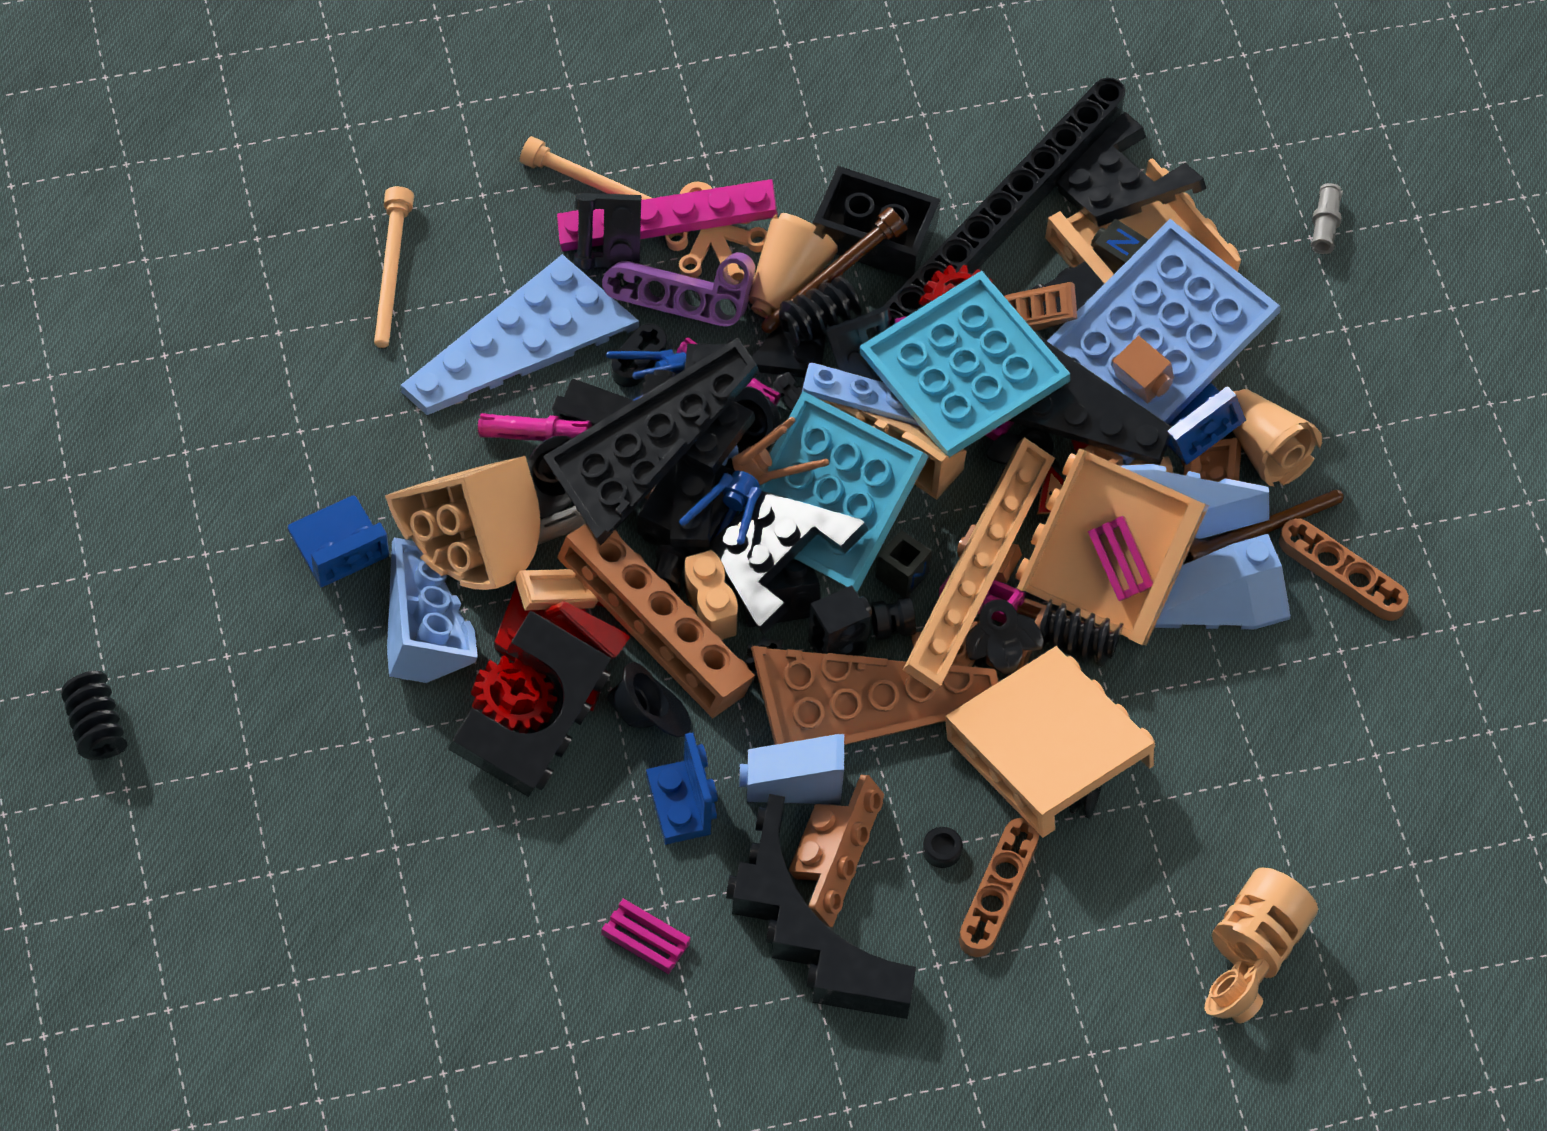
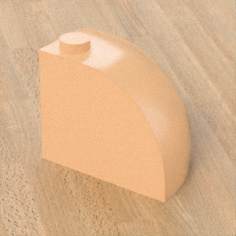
(473, 522)

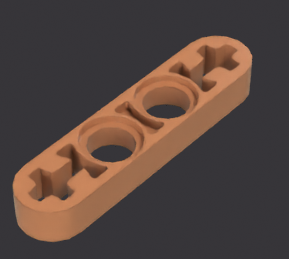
(1339, 574)
(997, 886)

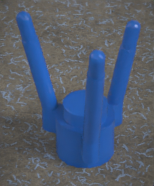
(668, 361)
(739, 491)

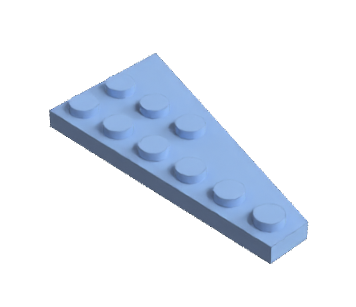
(528, 331)

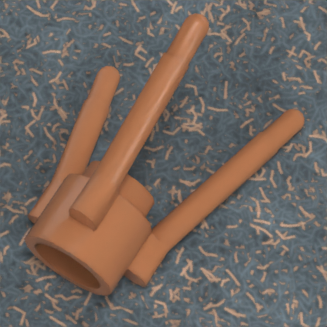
(757, 459)

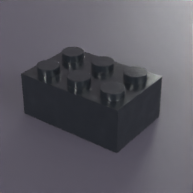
(853, 207)

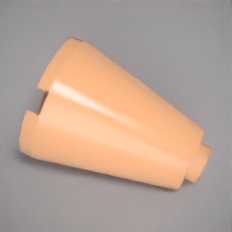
(788, 262)
(1275, 439)

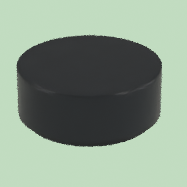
(942, 847)

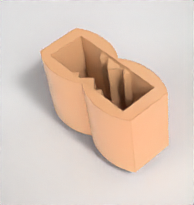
(710, 594)

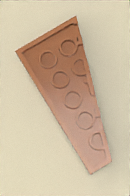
(855, 695)

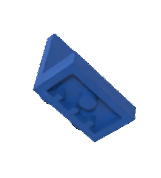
(1204, 422)
(339, 540)
(684, 795)

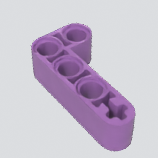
(675, 286)

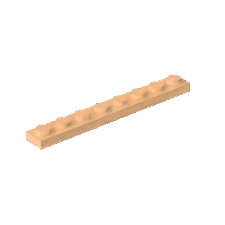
(978, 565)

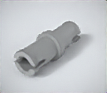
(1326, 218)

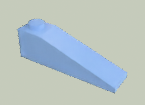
(1230, 501)
(1229, 587)
(424, 620)

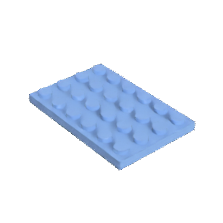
(1181, 305)

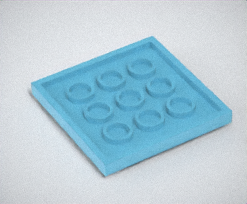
(964, 364)
(864, 479)

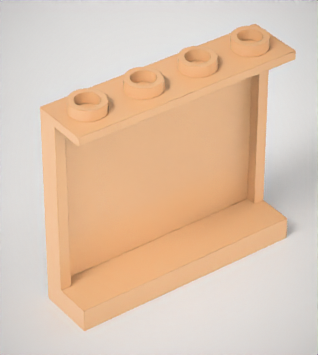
(1074, 235)
(1068, 565)
(1047, 737)

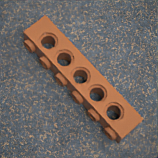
(658, 619)

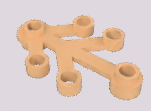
(717, 239)

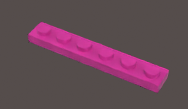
(684, 212)

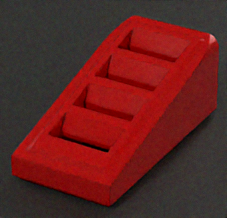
(587, 628)

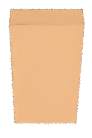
(549, 587)

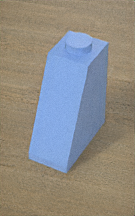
(798, 770)

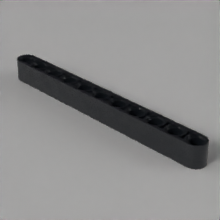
(1099, 109)

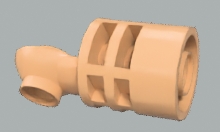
(1257, 938)

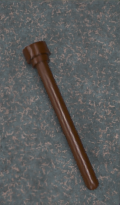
(886, 227)
(1202, 547)

